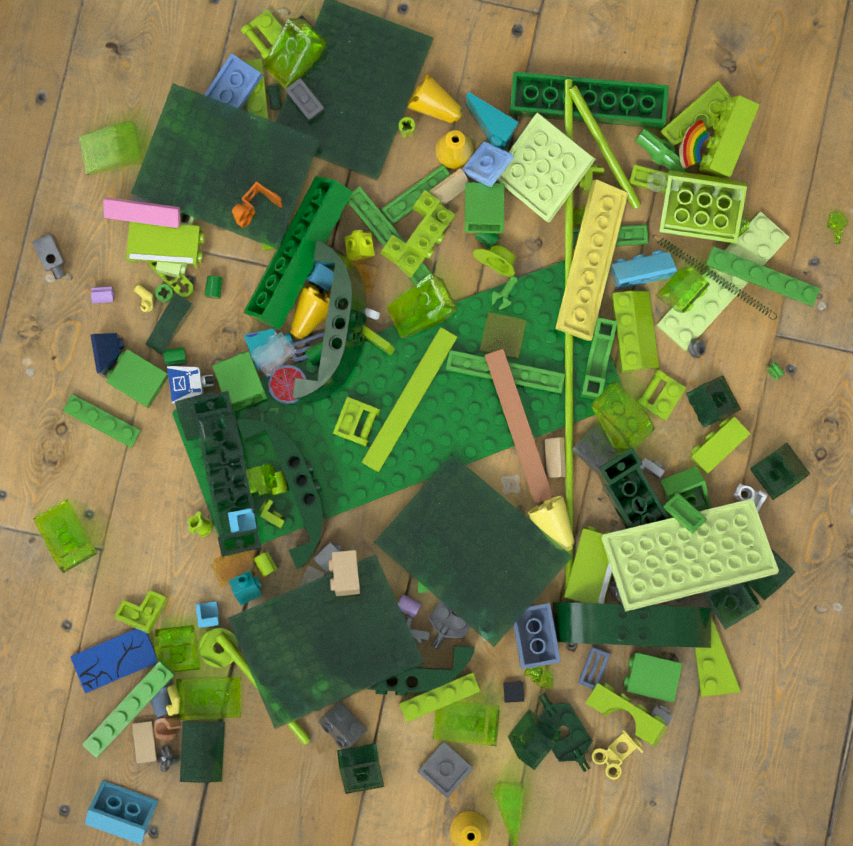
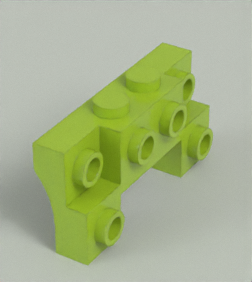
(420, 245)

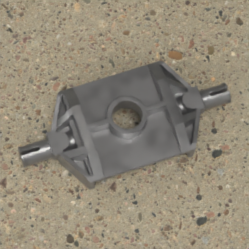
(447, 625)

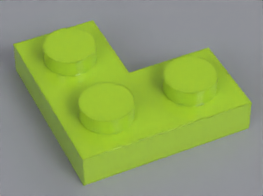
(143, 616)

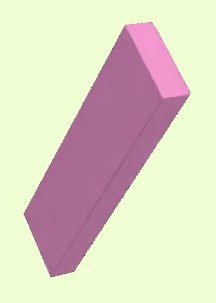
(141, 212)

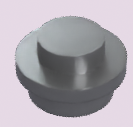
(697, 348)

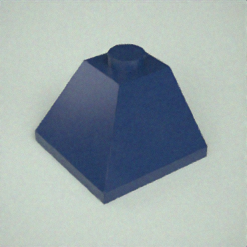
(106, 351)

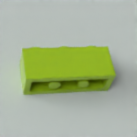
(718, 445)

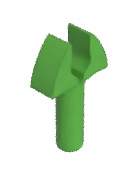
(505, 292)

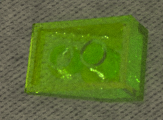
(294, 51)
(111, 148)
(422, 306)
(622, 418)
(65, 536)
(209, 697)
(467, 723)
(509, 801)

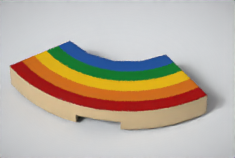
(692, 143)

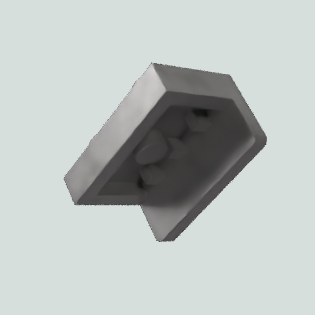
(342, 726)

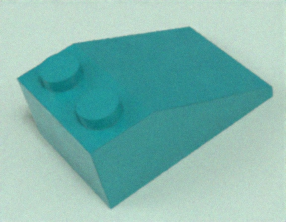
(494, 124)

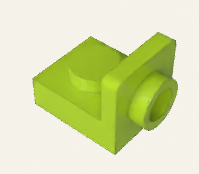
(274, 518)

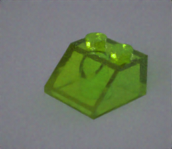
(683, 289)
(177, 648)

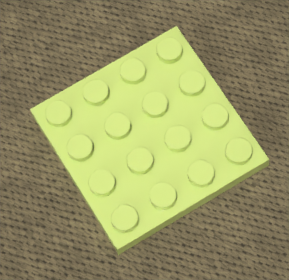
(545, 167)

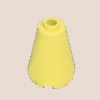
(554, 521)

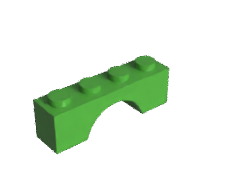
(598, 358)

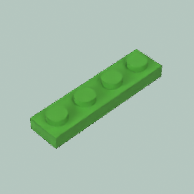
(102, 421)

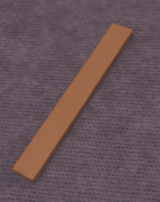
(518, 426)

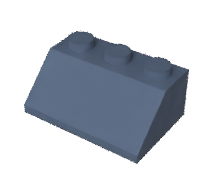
(536, 637)

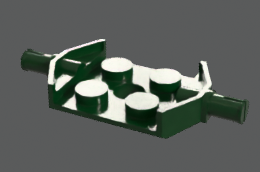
(578, 740)

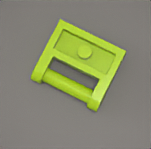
(268, 27)
(666, 399)
(350, 418)

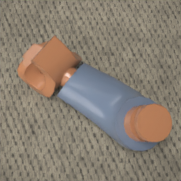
(166, 725)

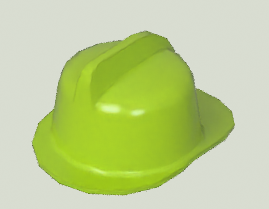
(498, 259)

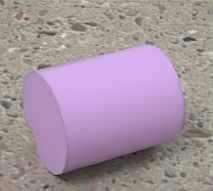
(102, 294)
(409, 606)

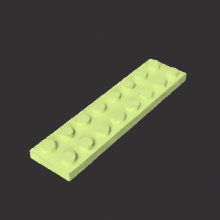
(756, 245)

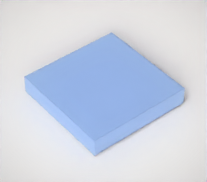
(487, 163)

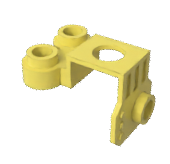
(613, 757)

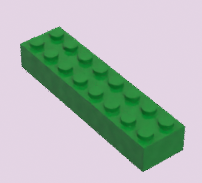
(607, 99)
(294, 259)

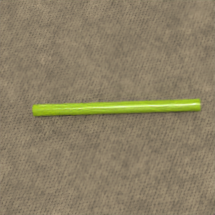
(604, 146)
(242, 664)

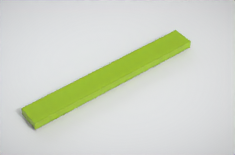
(409, 399)

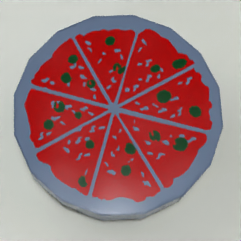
(282, 383)

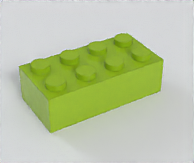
(728, 137)

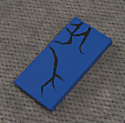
(114, 659)

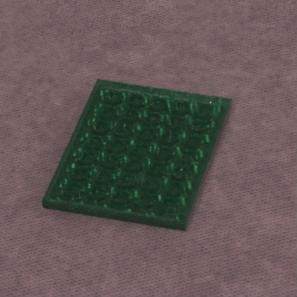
(362, 84)
(212, 155)
(473, 550)
(323, 646)

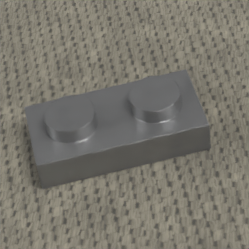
(304, 99)

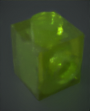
(261, 479)

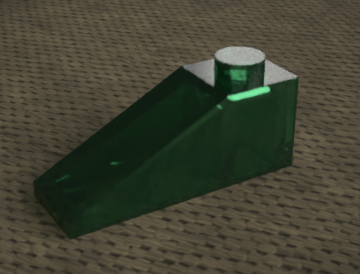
(169, 323)

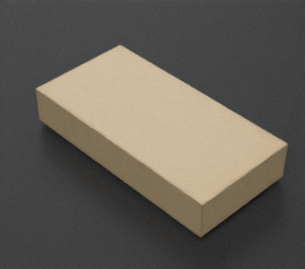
(450, 187)
(555, 457)
(144, 742)

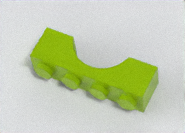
(439, 697)
(647, 727)

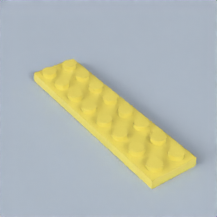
(591, 260)

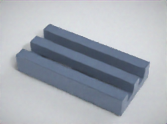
(304, 341)
(588, 684)

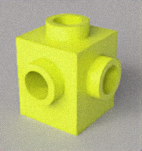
(359, 245)

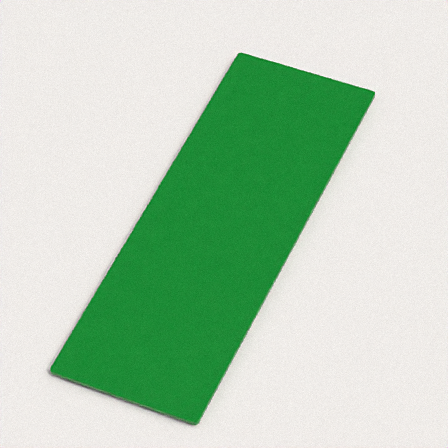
(454, 416)

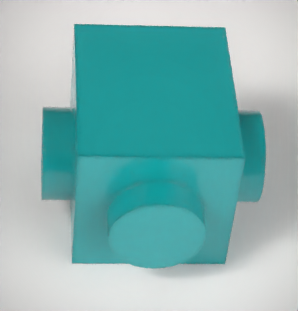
(246, 587)

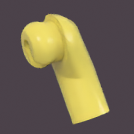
(147, 298)
(175, 698)

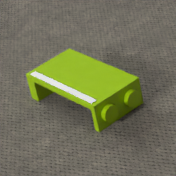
(165, 244)
(590, 569)

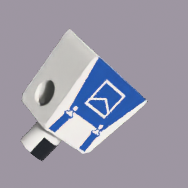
(187, 382)

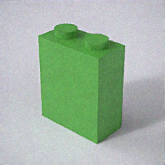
(484, 208)
(137, 378)
(241, 380)
(652, 677)

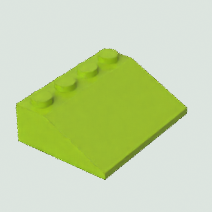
(703, 206)

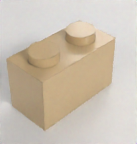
(345, 573)

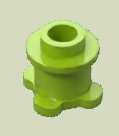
(200, 525)

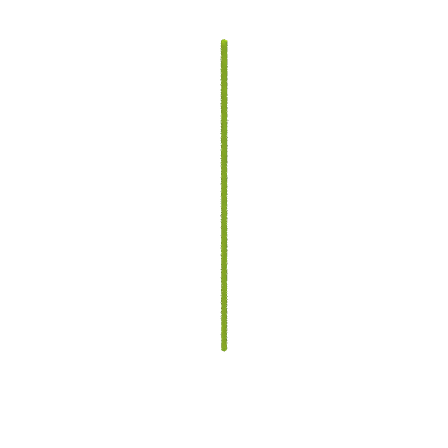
(568, 340)

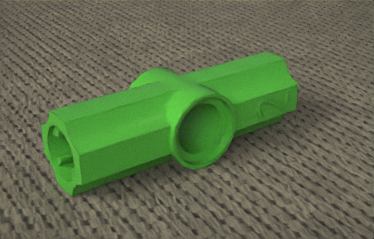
(660, 150)

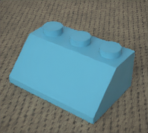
(642, 269)
(121, 812)

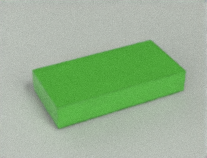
(685, 513)

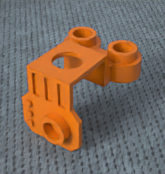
(244, 212)

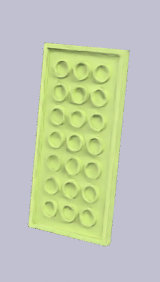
(669, 562)

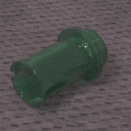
(274, 96)

